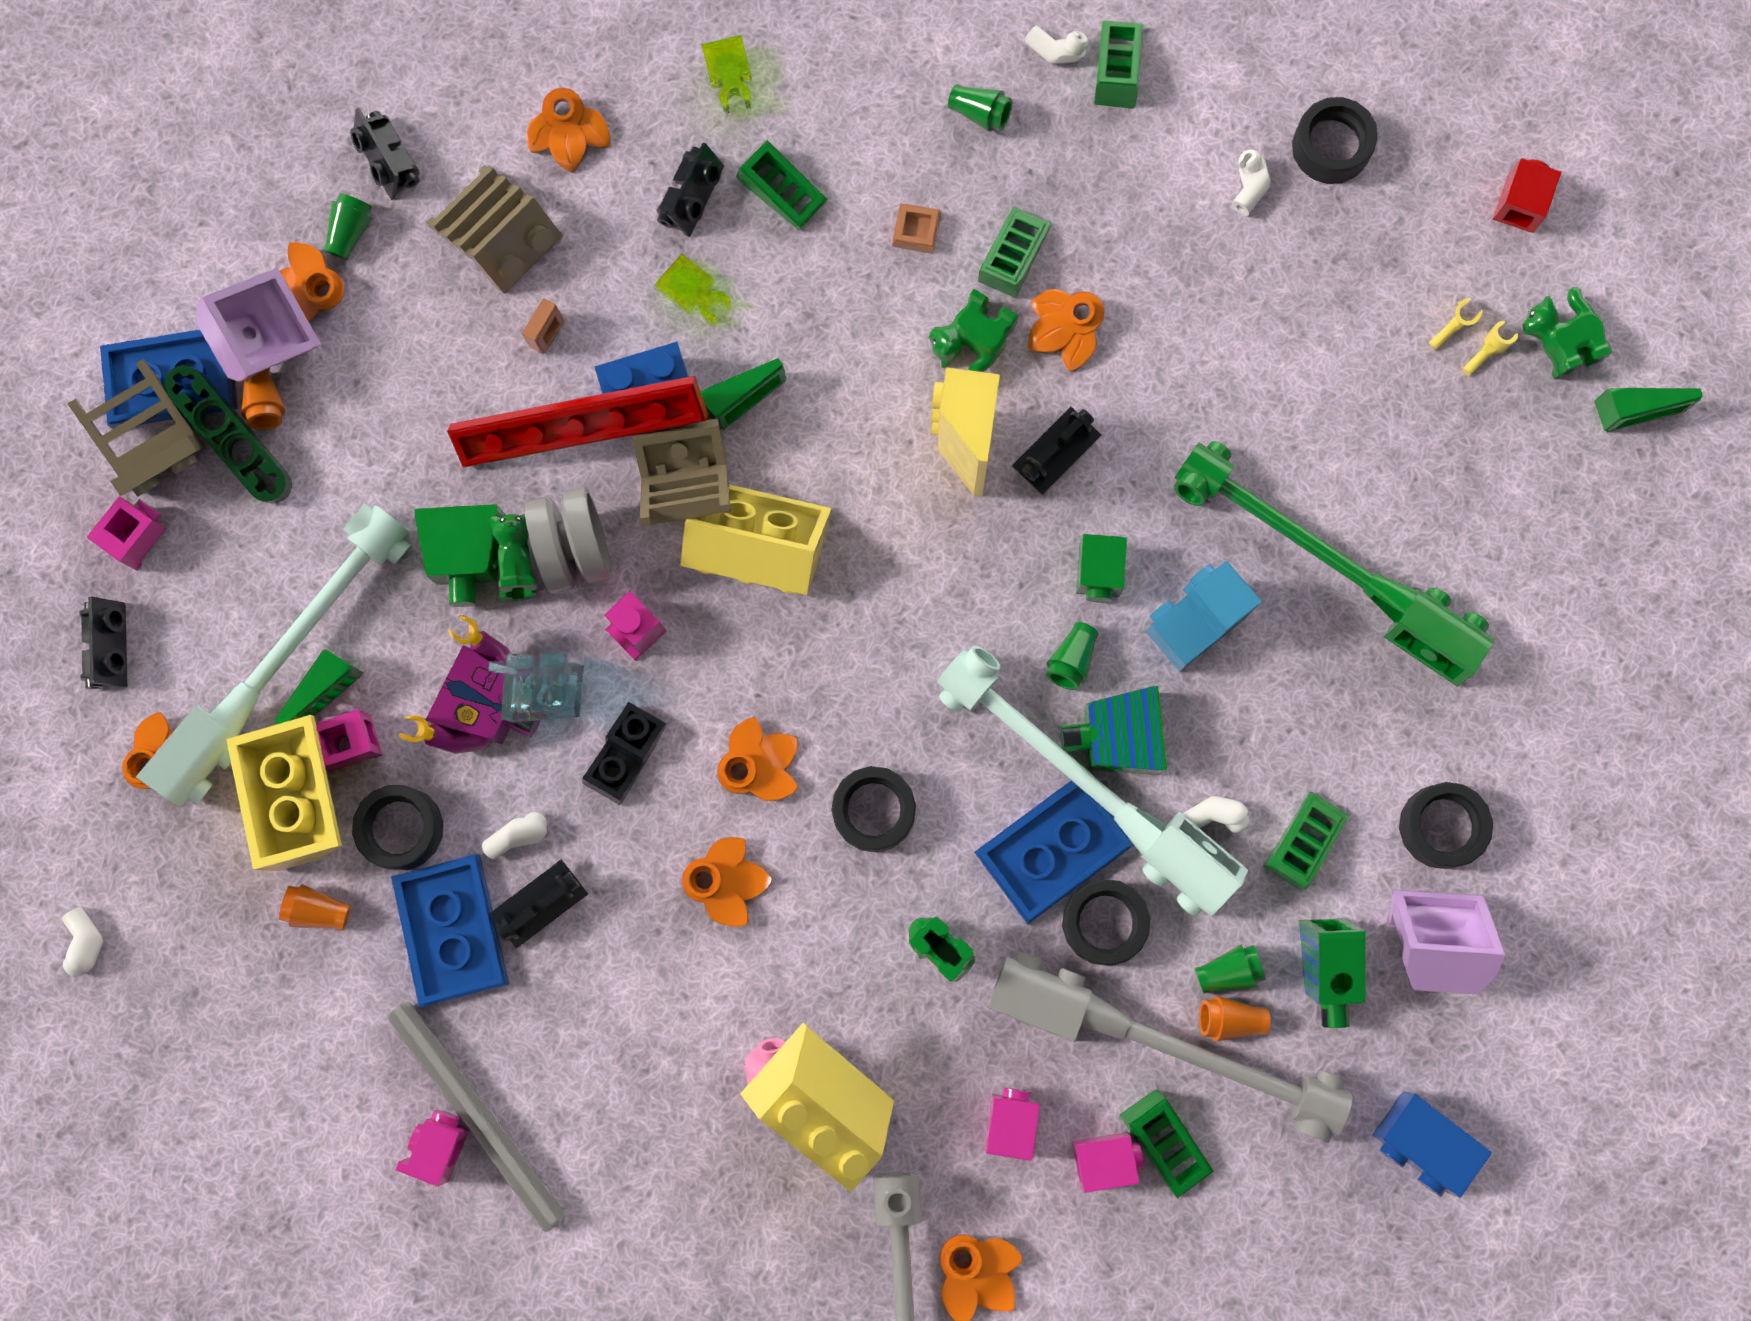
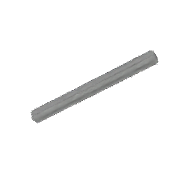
(477, 1116)

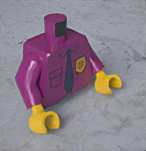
(470, 700)

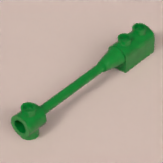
(1420, 620)

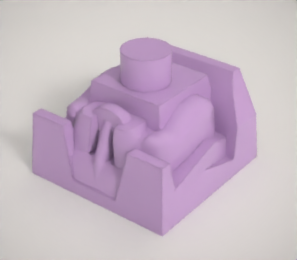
(255, 325)
(1446, 940)

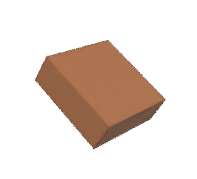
(916, 228)
(543, 326)

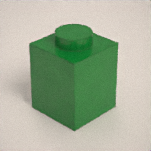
(1101, 567)

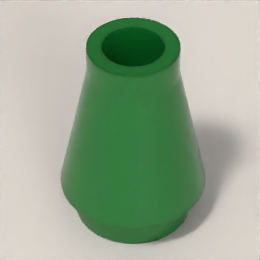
(982, 106)
(346, 225)
(1072, 659)
(1231, 971)

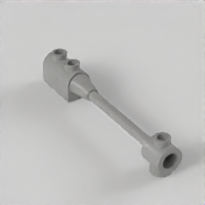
(1064, 1005)
(897, 1206)

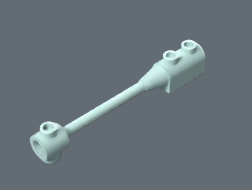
(200, 742)
(1172, 851)

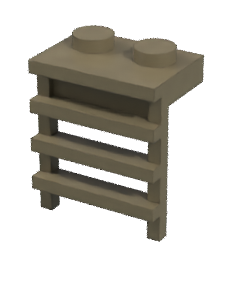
(497, 228)
(141, 465)
(682, 473)

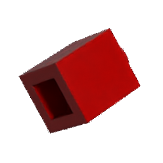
(1527, 195)

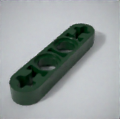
(224, 438)

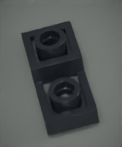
(624, 753)

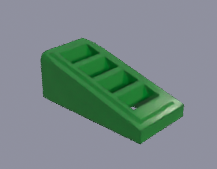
(1116, 88)
(759, 186)
(1001, 279)
(742, 392)
(1633, 406)
(319, 687)
(1289, 872)
(1142, 1113)

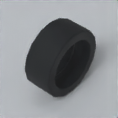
(1343, 111)
(863, 777)
(1475, 807)
(363, 827)
(1138, 912)

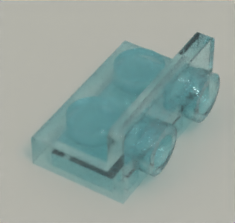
(539, 687)

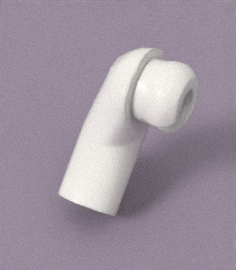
(1057, 51)
(1254, 180)
(1220, 810)
(515, 834)
(84, 945)

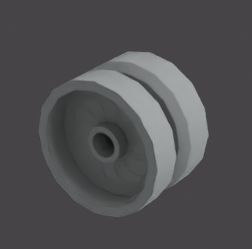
(561, 541)

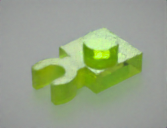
(728, 69)
(690, 287)

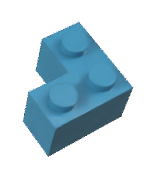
(1212, 608)

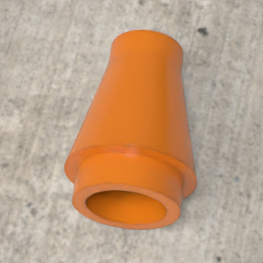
(262, 402)
(312, 909)
(1231, 1019)

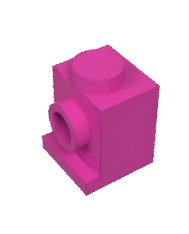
(115, 532)
(633, 625)
(362, 738)
(434, 1148)

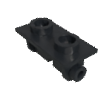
(375, 138)
(698, 175)
(1057, 449)
(105, 631)
(538, 904)

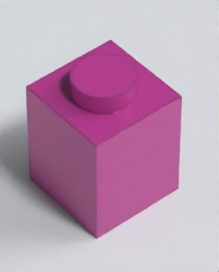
(1012, 1125)
(1107, 1162)

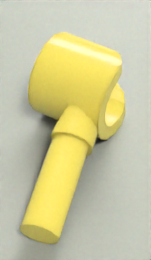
(1454, 325)
(1493, 344)

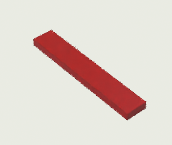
(578, 422)

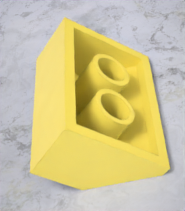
(964, 422)
(759, 541)
(284, 795)
(822, 1107)

